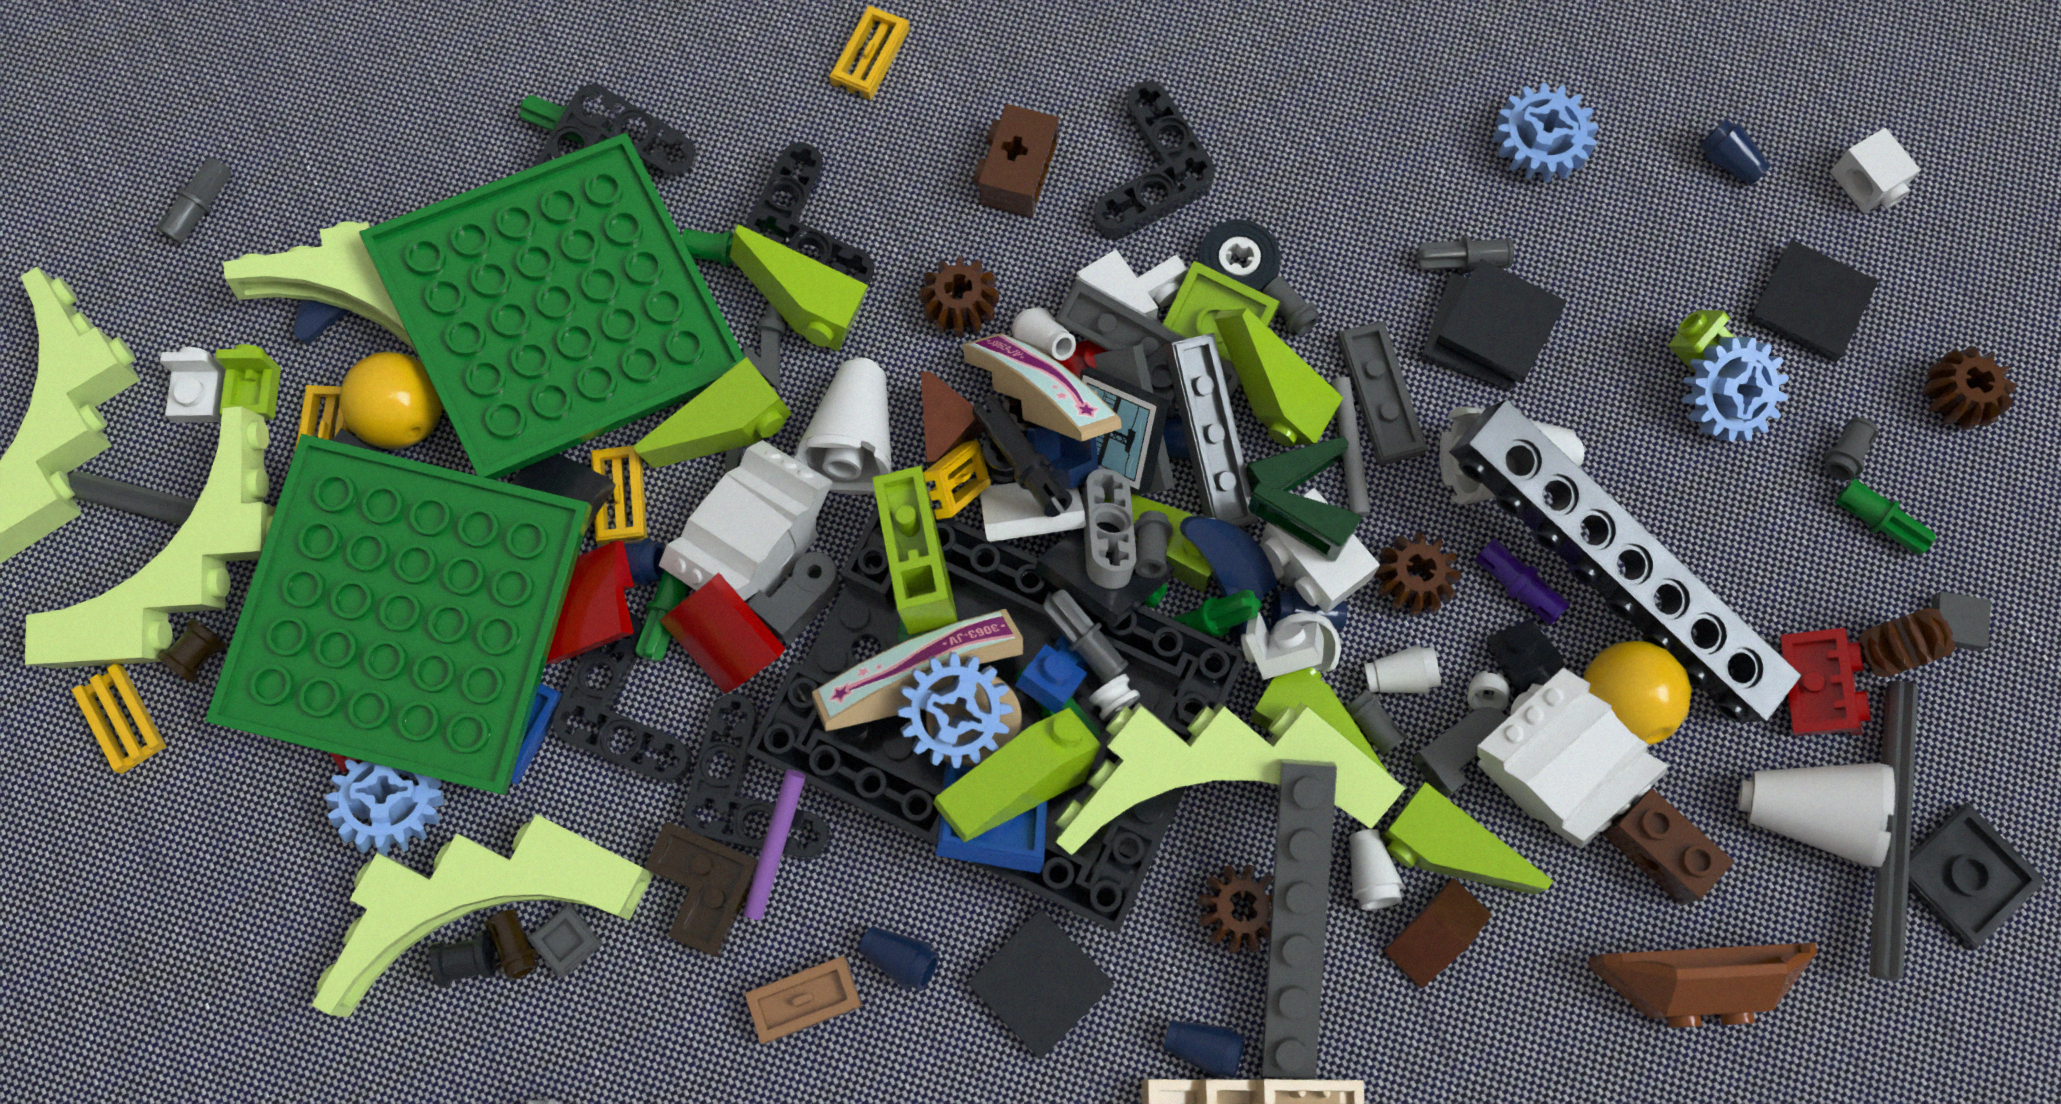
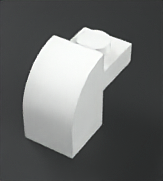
(1143, 293)

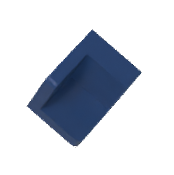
(1070, 457)

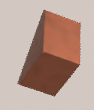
(946, 418)
(1438, 933)

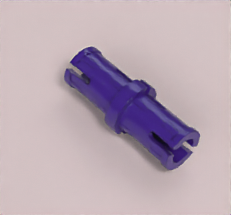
(1522, 581)

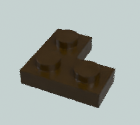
(716, 880)

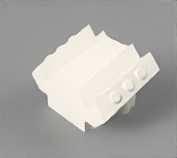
(751, 524)
(1568, 759)

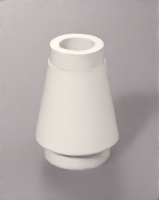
(1040, 330)
(1404, 672)
(1373, 872)

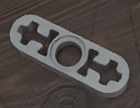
(1099, 541)

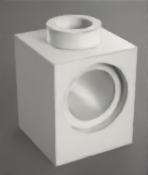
(1876, 171)

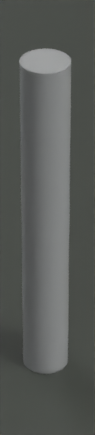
(1353, 457)

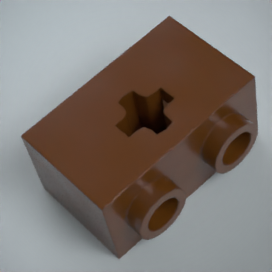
(1017, 183)
(1668, 848)

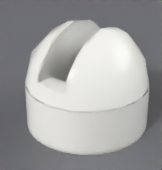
(1489, 681)

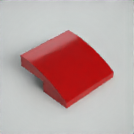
(594, 604)
(722, 634)

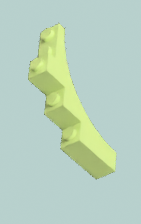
(332, 274)
(62, 426)
(187, 576)
(1220, 749)
(469, 878)

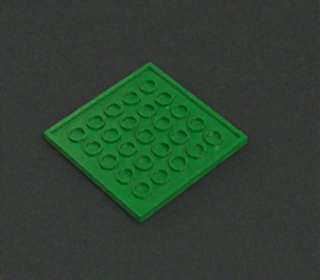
(552, 305)
(401, 614)

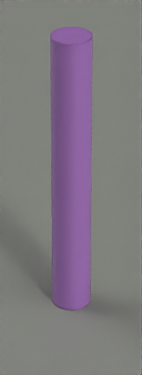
(774, 844)

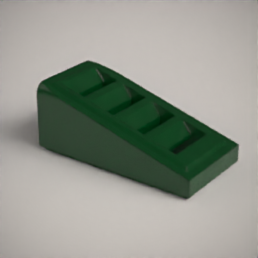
(1297, 466)
(1309, 521)

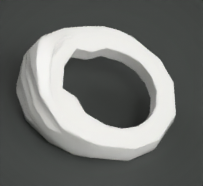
(1332, 642)

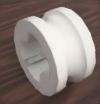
(1113, 697)

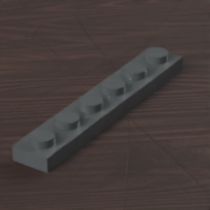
(1298, 918)

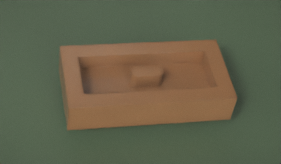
(803, 1000)

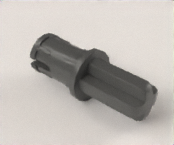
(194, 200)
(1465, 254)
(1084, 636)

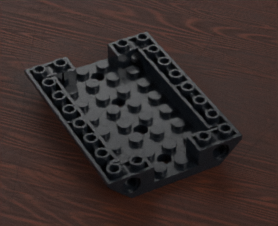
(882, 774)

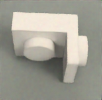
(193, 386)
(1286, 650)

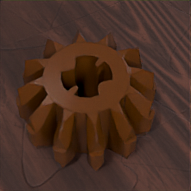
(941, 292)
(1969, 388)
(1419, 558)
(1907, 642)
(1222, 908)

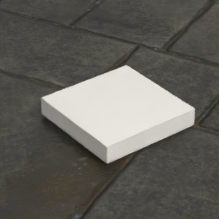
(1015, 513)

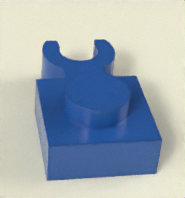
(1053, 675)

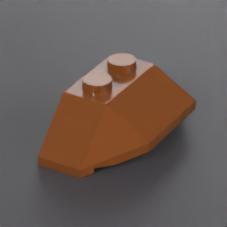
(1705, 981)

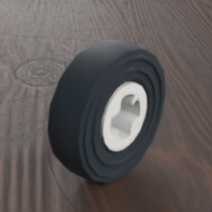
(1245, 240)

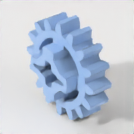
(1545, 132)
(1735, 388)
(946, 733)
(392, 822)

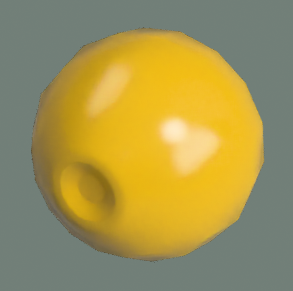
(389, 401)
(1643, 686)

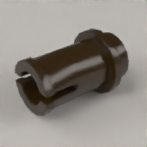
(511, 945)

